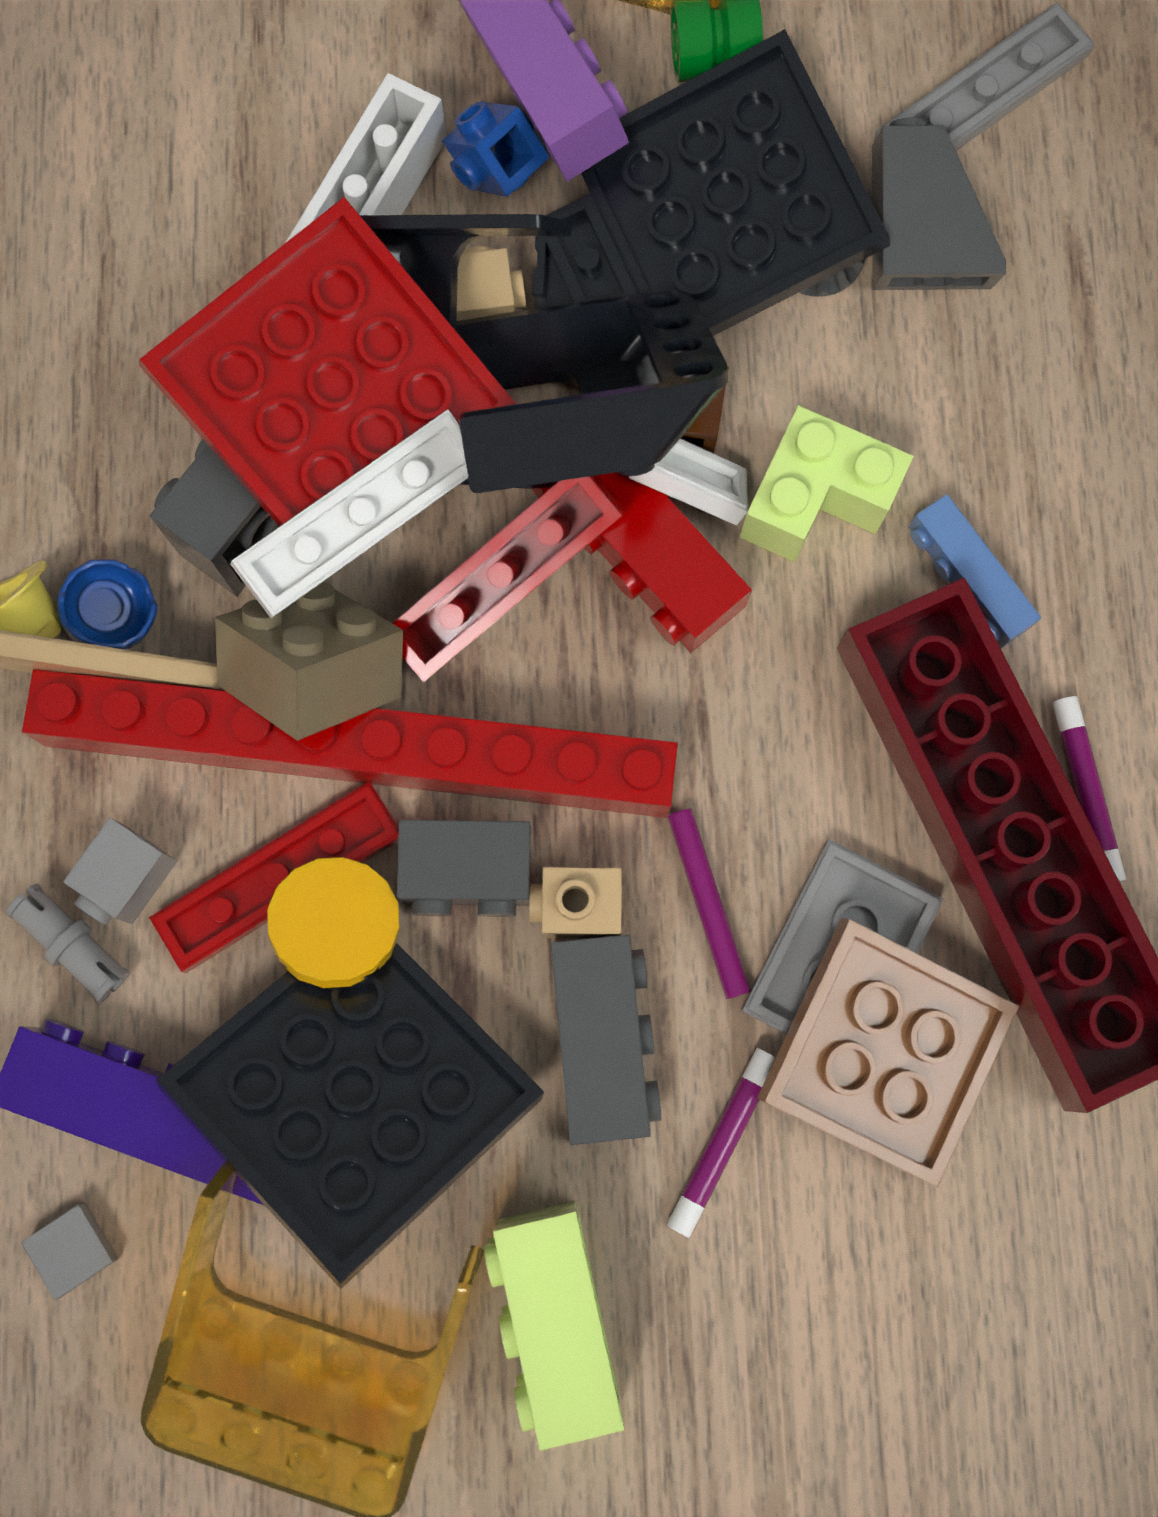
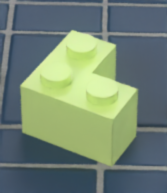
(824, 470)

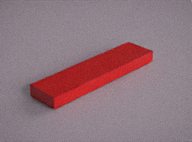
(239, 897)

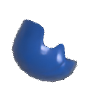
(106, 604)

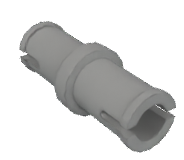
(67, 942)

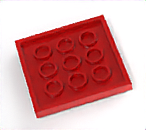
(317, 365)

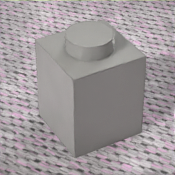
(118, 874)

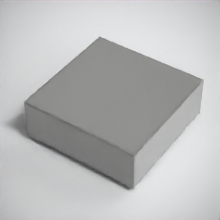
(69, 1251)

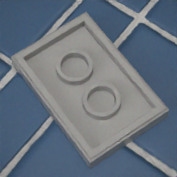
(836, 888)

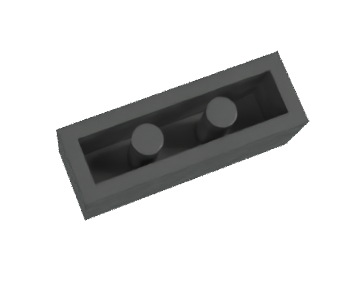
(604, 1039)

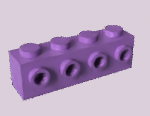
(552, 79)

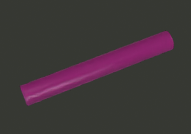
(709, 904)

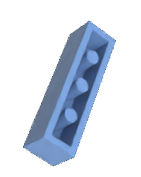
(961, 554)

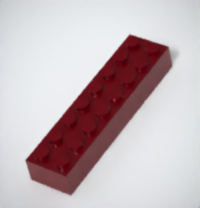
(1013, 842)

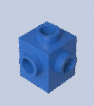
(494, 148)

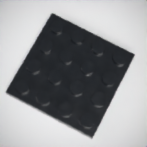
(736, 189)
(350, 1104)

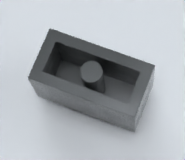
(464, 865)

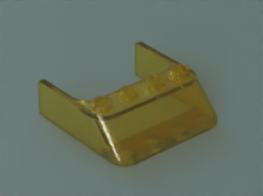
(289, 1393)

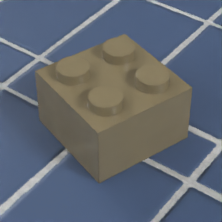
(309, 662)

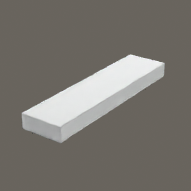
(354, 516)

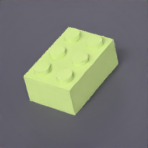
(554, 1327)

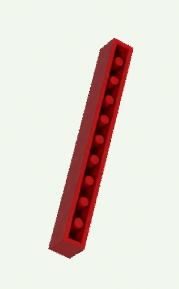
(374, 747)

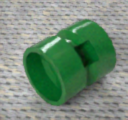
(709, 36)

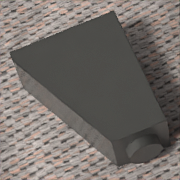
(929, 214)

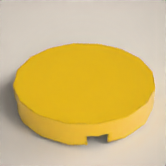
(333, 922)

